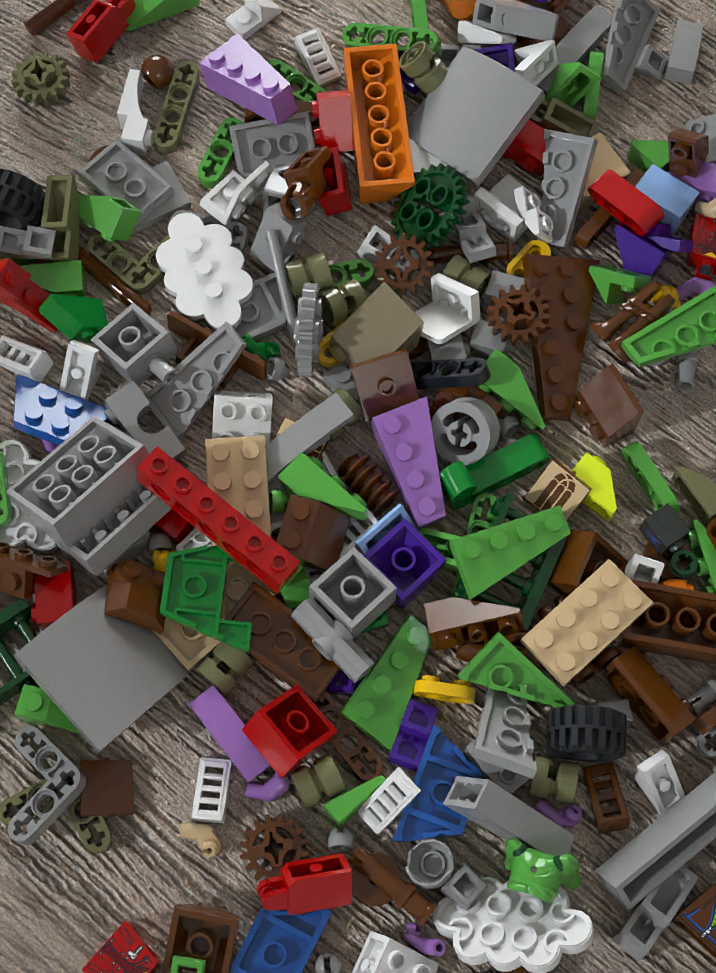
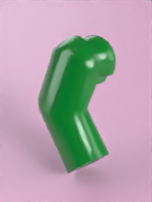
(263, 349)

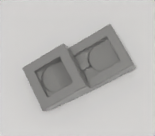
(29, 244)

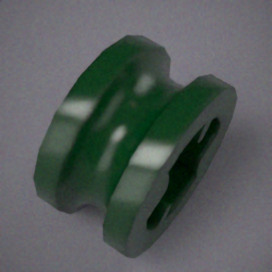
(680, 573)

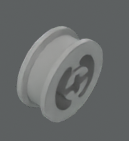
(481, 428)

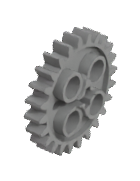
(308, 329)

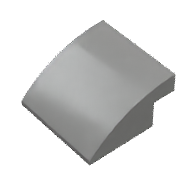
(474, 114)
(90, 495)
(100, 669)

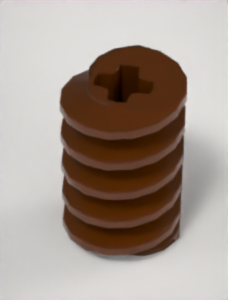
(367, 483)

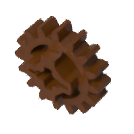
(403, 249)
(517, 312)
(259, 852)

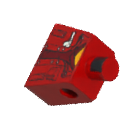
(704, 246)
(123, 954)

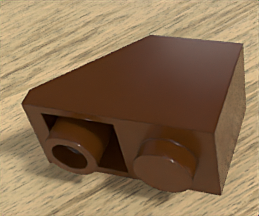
(687, 151)

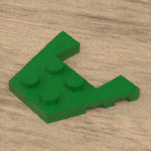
(196, 592)

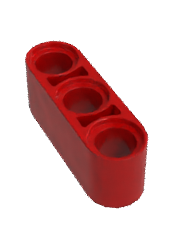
(625, 202)

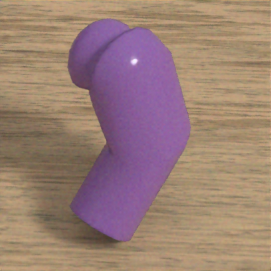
(270, 790)

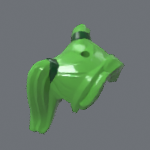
(549, 874)

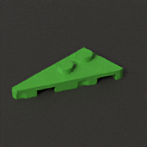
(508, 670)

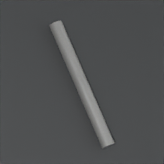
(282, 280)

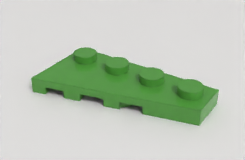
(676, 333)
(500, 550)
(388, 686)

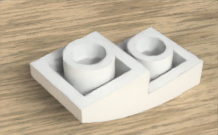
(535, 219)

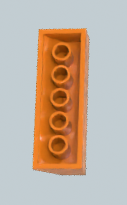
(378, 122)

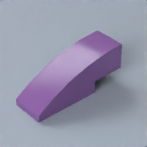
(227, 731)

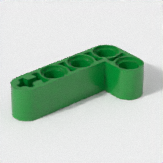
(464, 483)

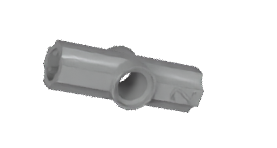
(332, 639)

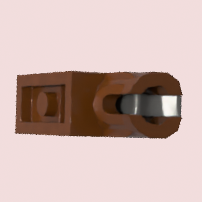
(304, 183)

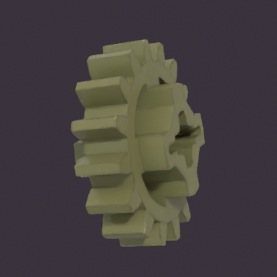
(27, 78)

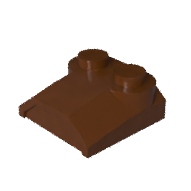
(135, 594)
(202, 934)

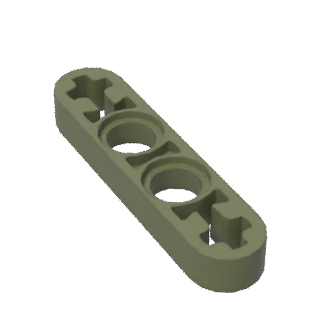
(177, 107)

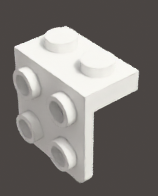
(234, 193)
(452, 310)

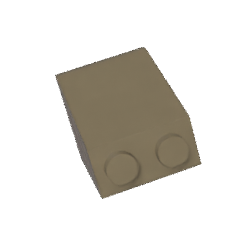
(377, 328)

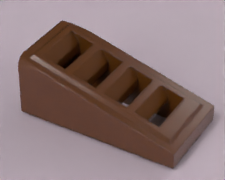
(613, 823)

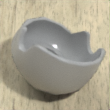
(430, 864)

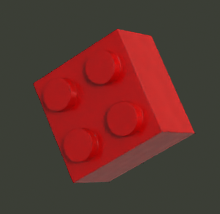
(289, 730)

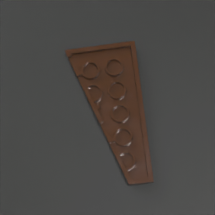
(559, 350)

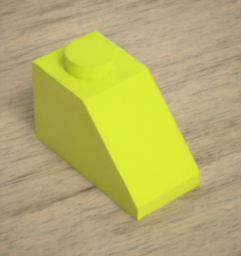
(598, 476)

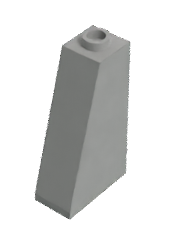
(506, 815)

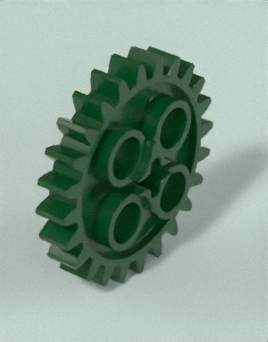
(439, 188)

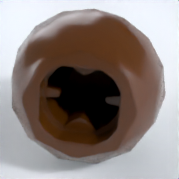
(157, 71)

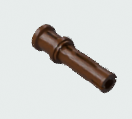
(443, 254)
(405, 895)

